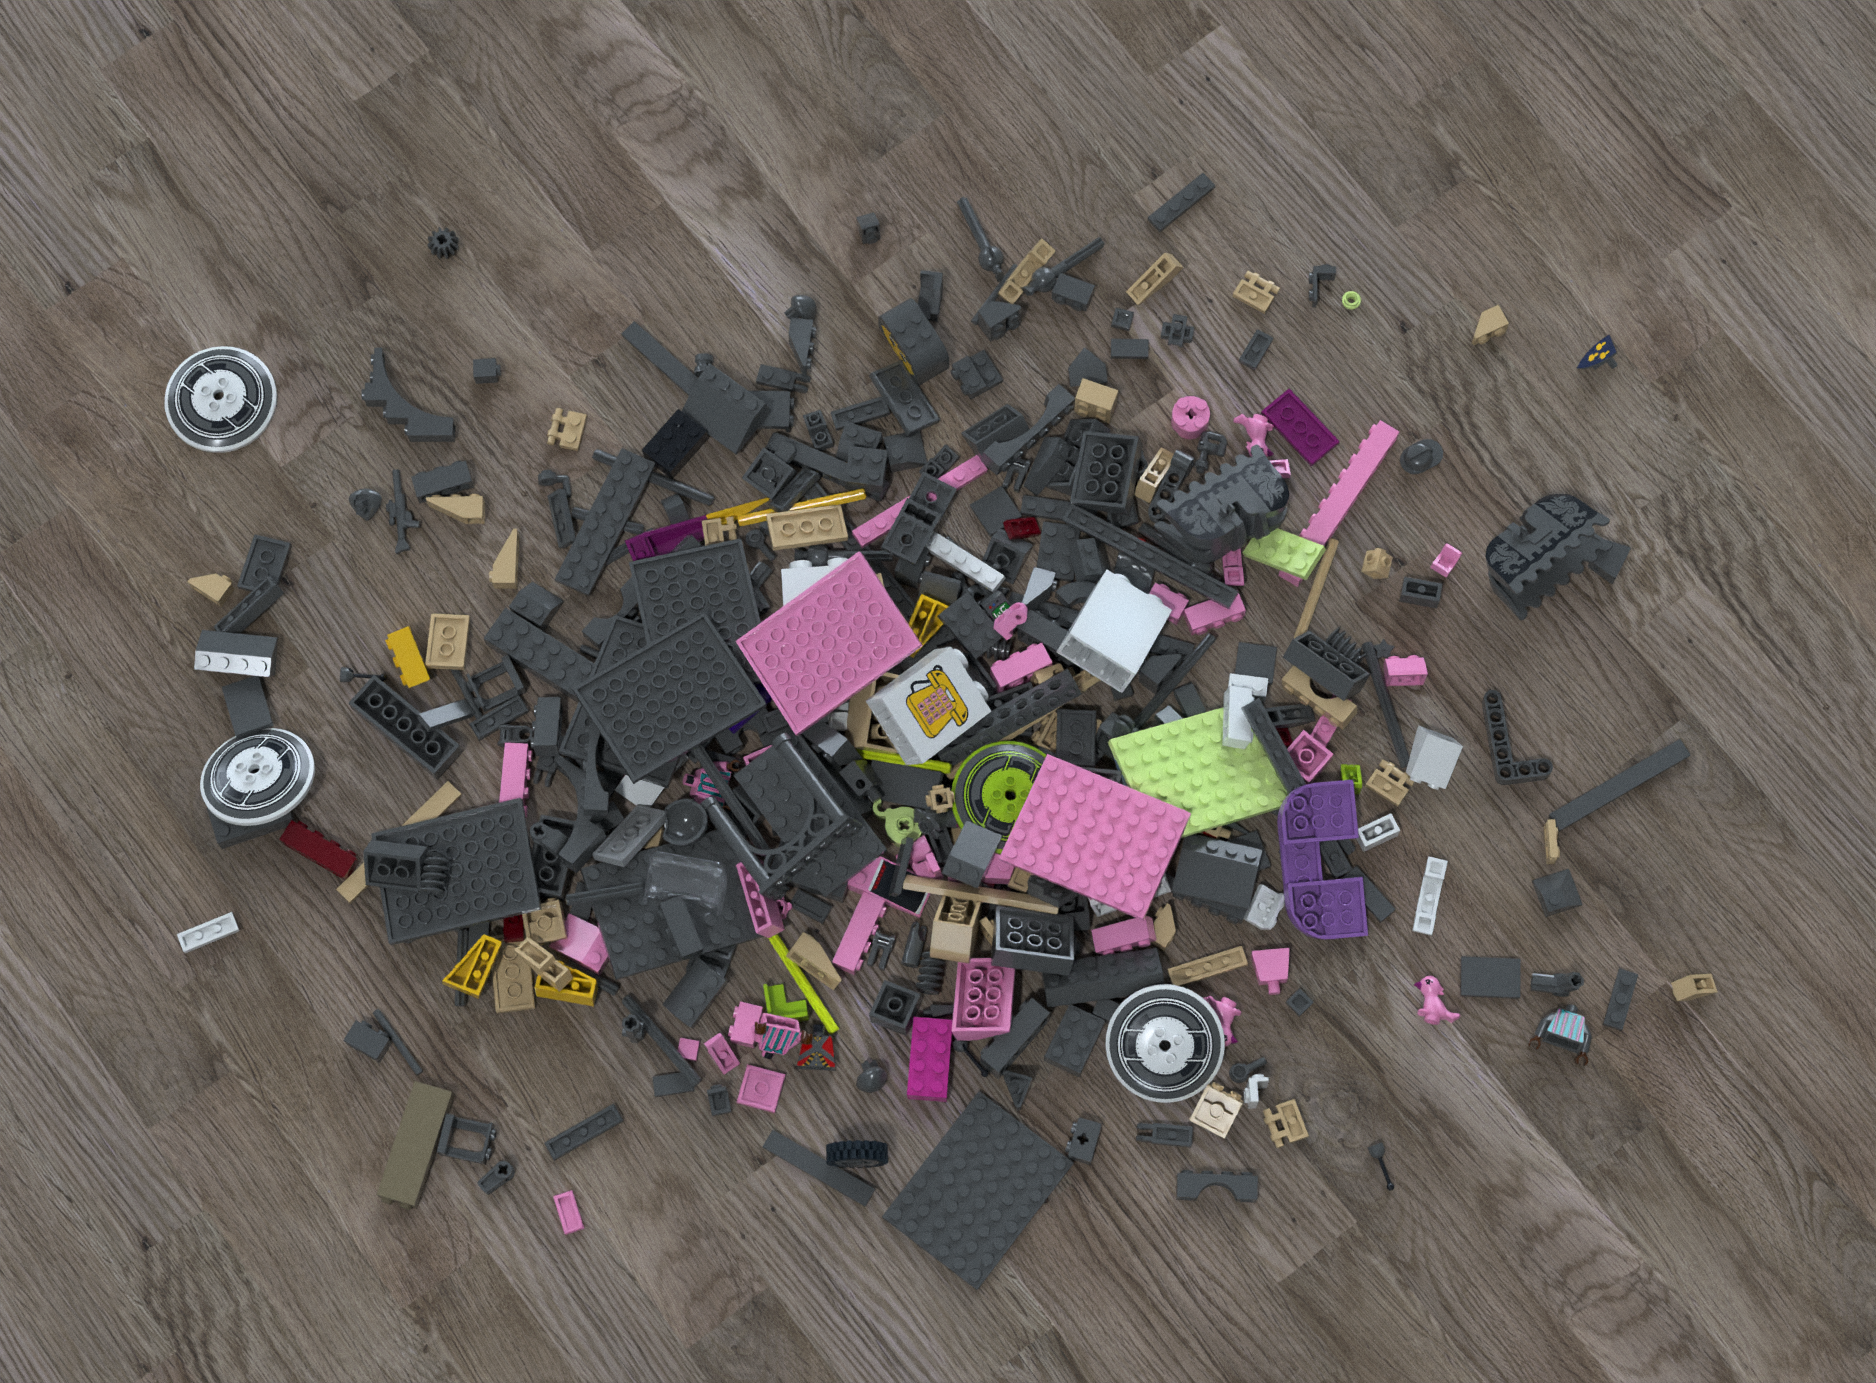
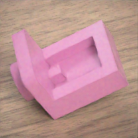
(1446, 560)

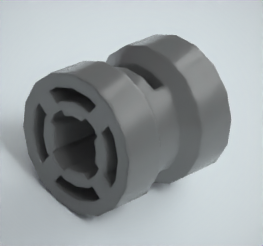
(702, 361)

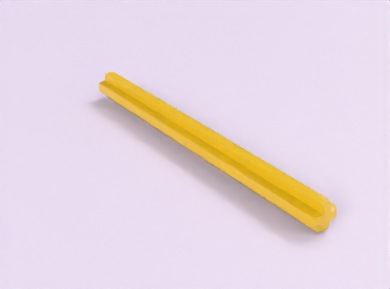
(836, 499)

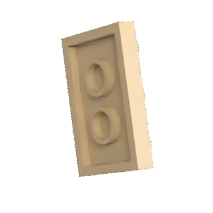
(447, 641)

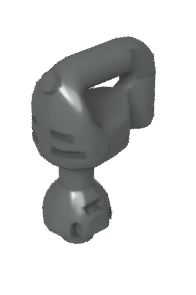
(1207, 448)
(975, 590)

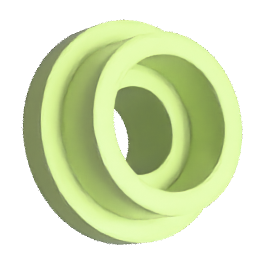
(1351, 295)

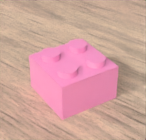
(1309, 756)

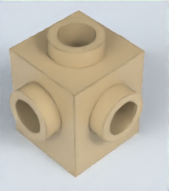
(1377, 563)
(947, 798)

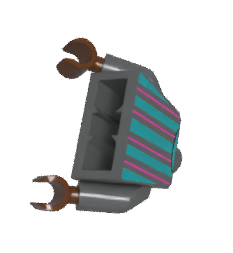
(1565, 1030)

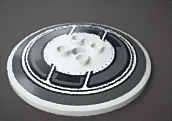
(223, 423)
(261, 797)
(1168, 1015)

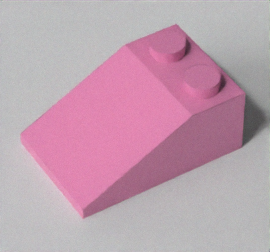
(582, 944)

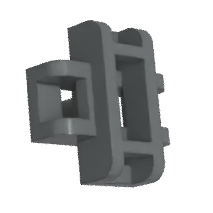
(1177, 329)

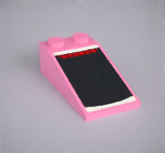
(877, 880)

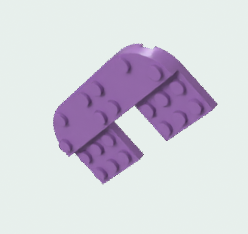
(1304, 819)

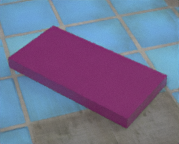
(1300, 427)

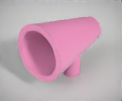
(919, 849)

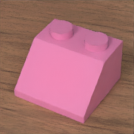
(1404, 671)

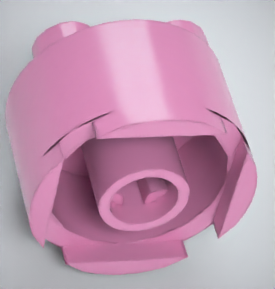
(1192, 407)

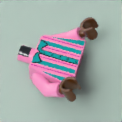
(703, 787)
(778, 1035)

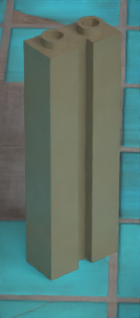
(415, 1146)

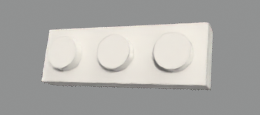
(208, 932)

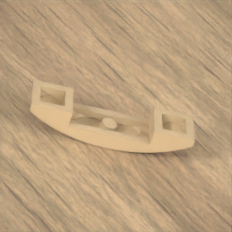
(1022, 274)

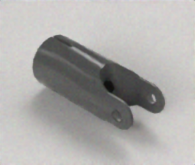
(914, 946)

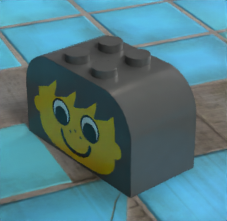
(914, 341)

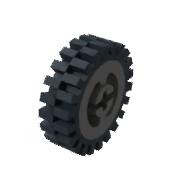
(857, 1154)

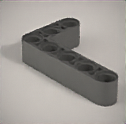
(1504, 747)

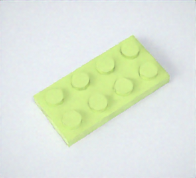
(1286, 553)

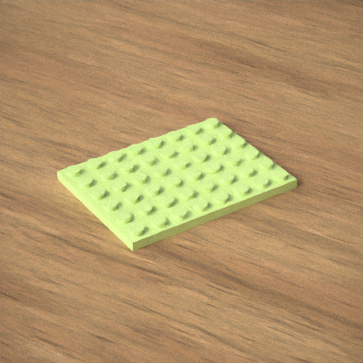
(1194, 772)

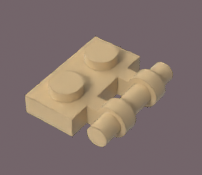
(1254, 296)
(572, 431)
(714, 530)
(1386, 786)
(1291, 1120)

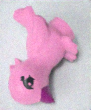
(1257, 431)
(1433, 1007)
(1226, 1012)

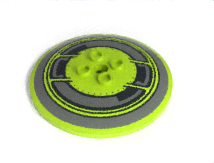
(985, 779)

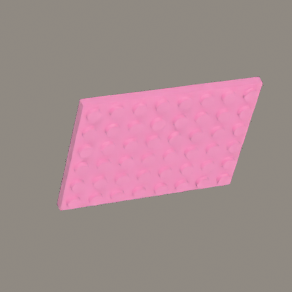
(828, 643)
(1095, 837)

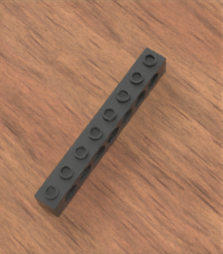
(1012, 716)

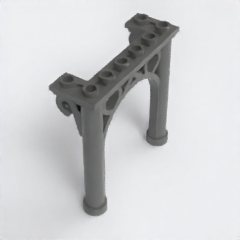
(836, 824)

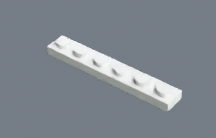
(965, 562)

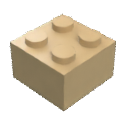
(1096, 401)

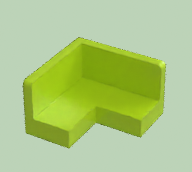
(777, 1004)

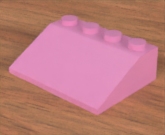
(982, 1000)

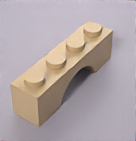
(1335, 709)

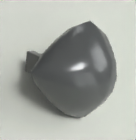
(801, 306)
(365, 502)
(872, 1078)

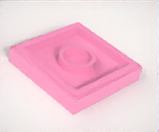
(761, 1088)

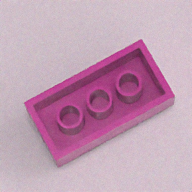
(929, 1059)

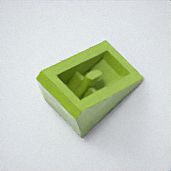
(1352, 772)

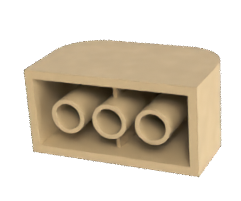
(862, 726)
(955, 929)

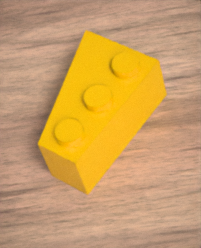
(925, 620)
(407, 657)
(474, 969)
(579, 990)

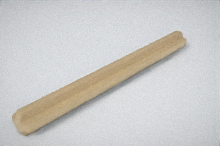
(1317, 587)

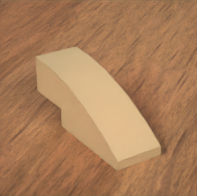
(544, 964)

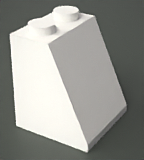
(1432, 758)

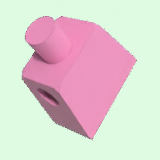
(1271, 968)

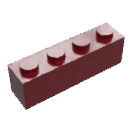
(318, 850)

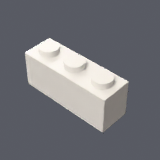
(1236, 727)

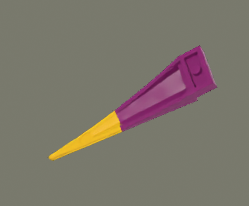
(665, 539)

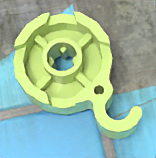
(894, 819)

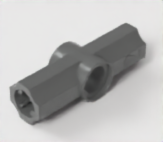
(633, 1029)

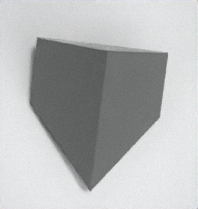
(1018, 1087)

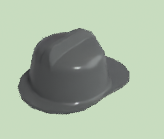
(1421, 456)

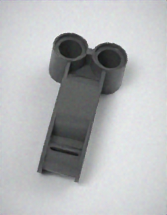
(1180, 466)

